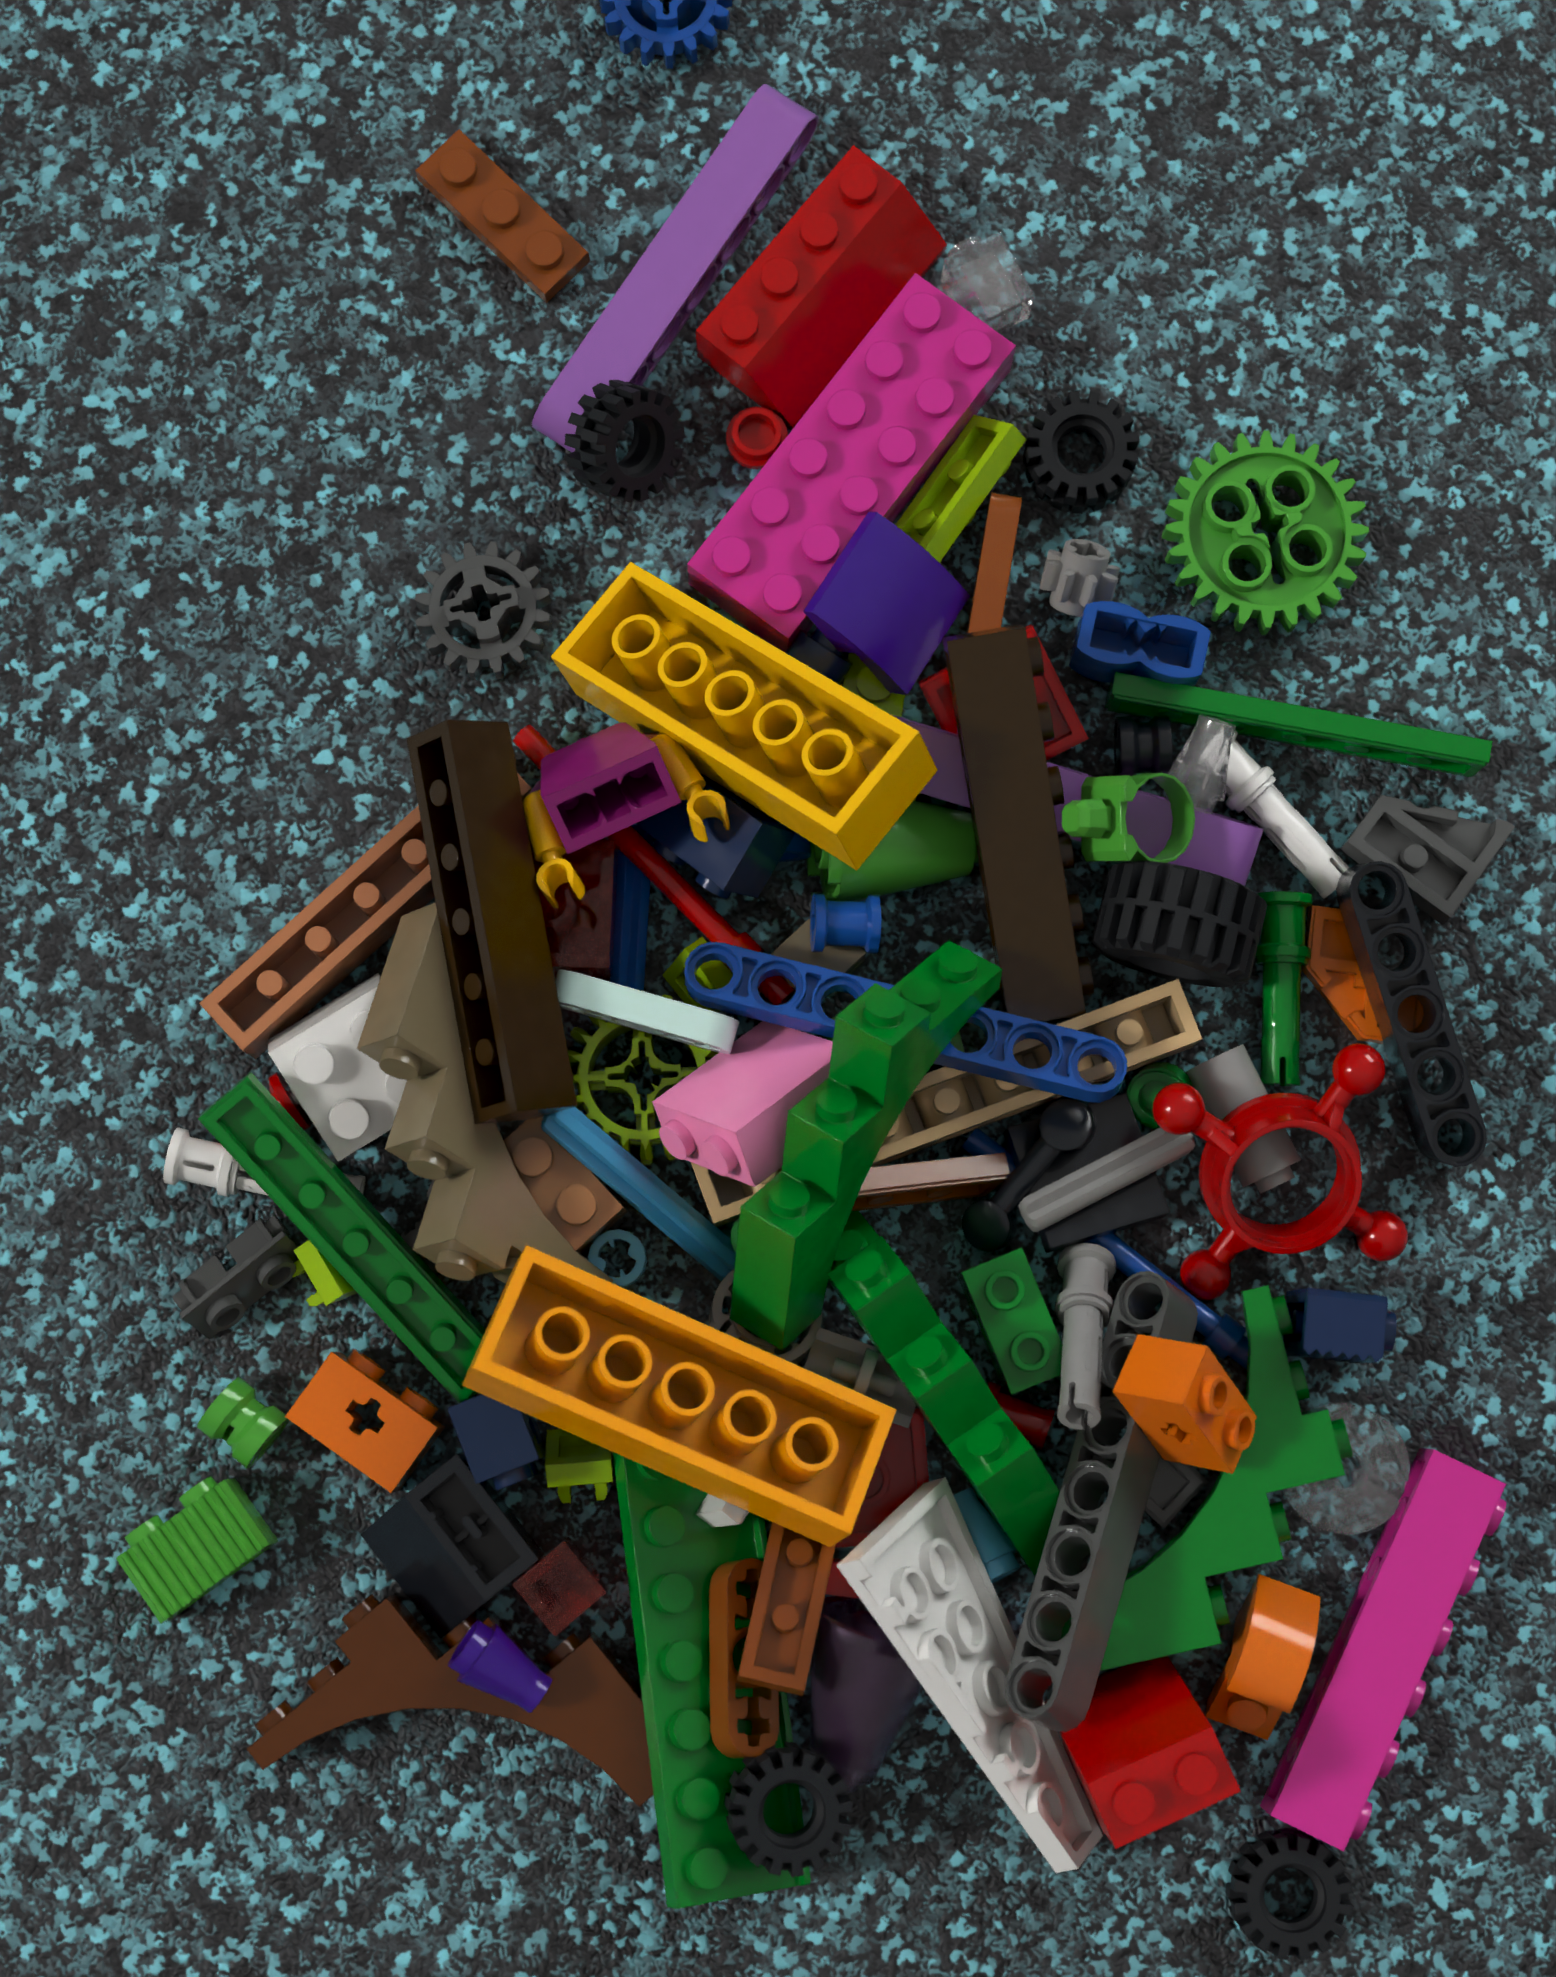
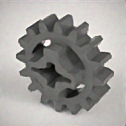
(507, 607)

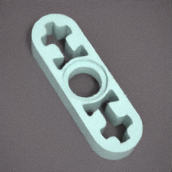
(645, 1012)

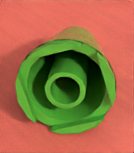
(920, 849)

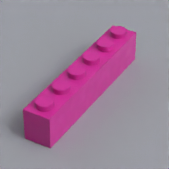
(1384, 1649)

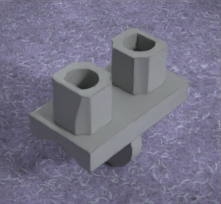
(860, 1369)

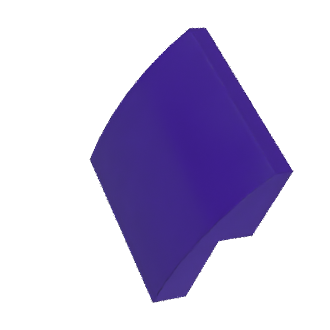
(887, 603)

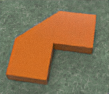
(1339, 980)

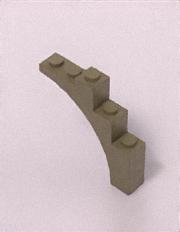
(478, 1203)

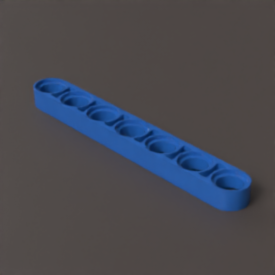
(1000, 1028)

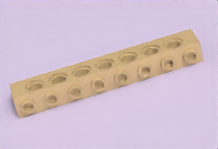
(958, 1102)

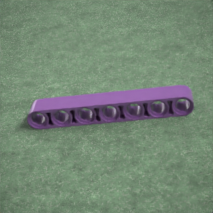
(683, 256)
(1217, 844)

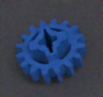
(665, 33)

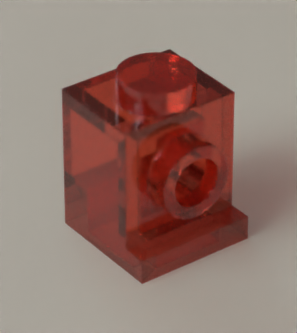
(561, 1586)

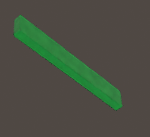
(1301, 725)
(347, 1230)

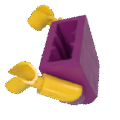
(606, 787)

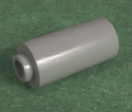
(1225, 1085)

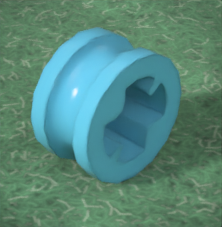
(635, 1251)

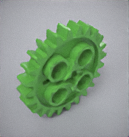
(1319, 522)

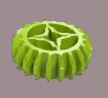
(614, 1081)

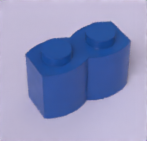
(1126, 641)

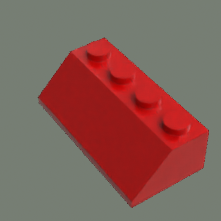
(819, 287)

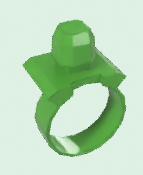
(1102, 821)

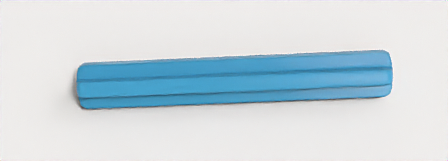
(642, 1189)

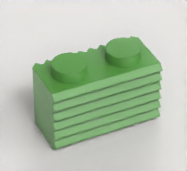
(196, 1548)

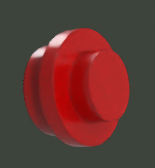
(755, 436)

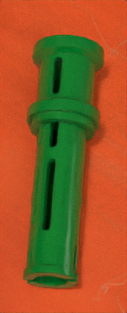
(1282, 955)

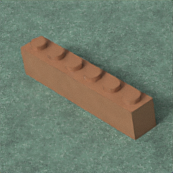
(326, 939)

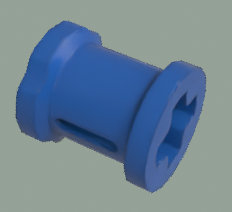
(845, 923)

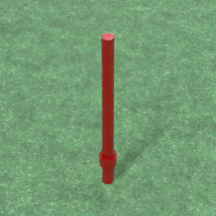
(668, 879)

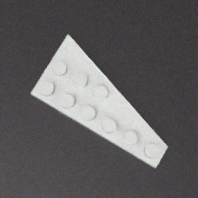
(949, 1627)

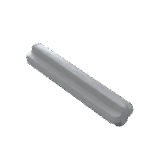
(1103, 1177)

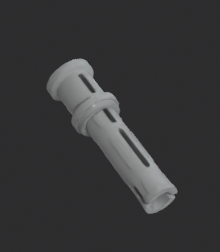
(1083, 1311)

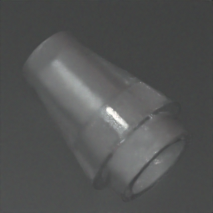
(1205, 762)

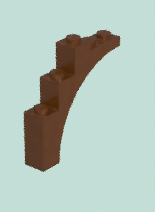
(399, 1667)

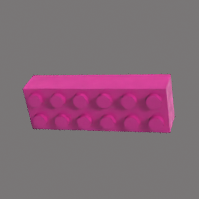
(851, 453)

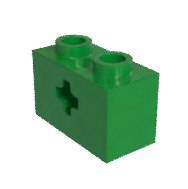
(1013, 1321)

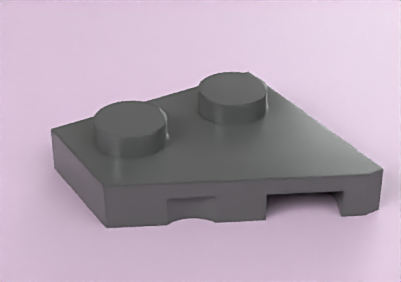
(1430, 847)

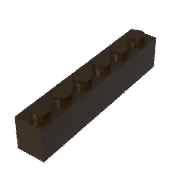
(1015, 822)
(491, 921)

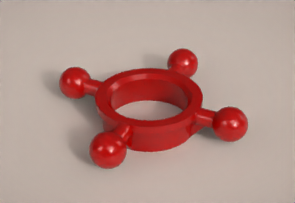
(1181, 1110)

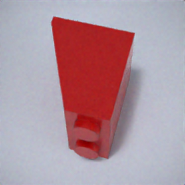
(1146, 1752)

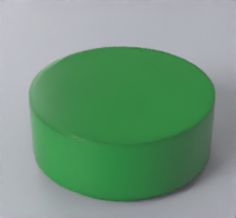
(1147, 1084)

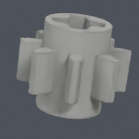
(1079, 576)

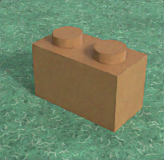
(562, 1186)

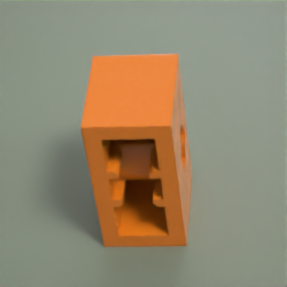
(1185, 1403)
(329, 1416)

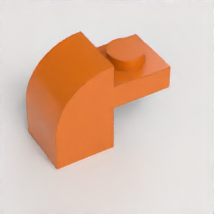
(1267, 1657)

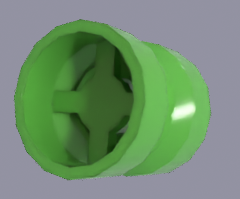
(243, 1422)

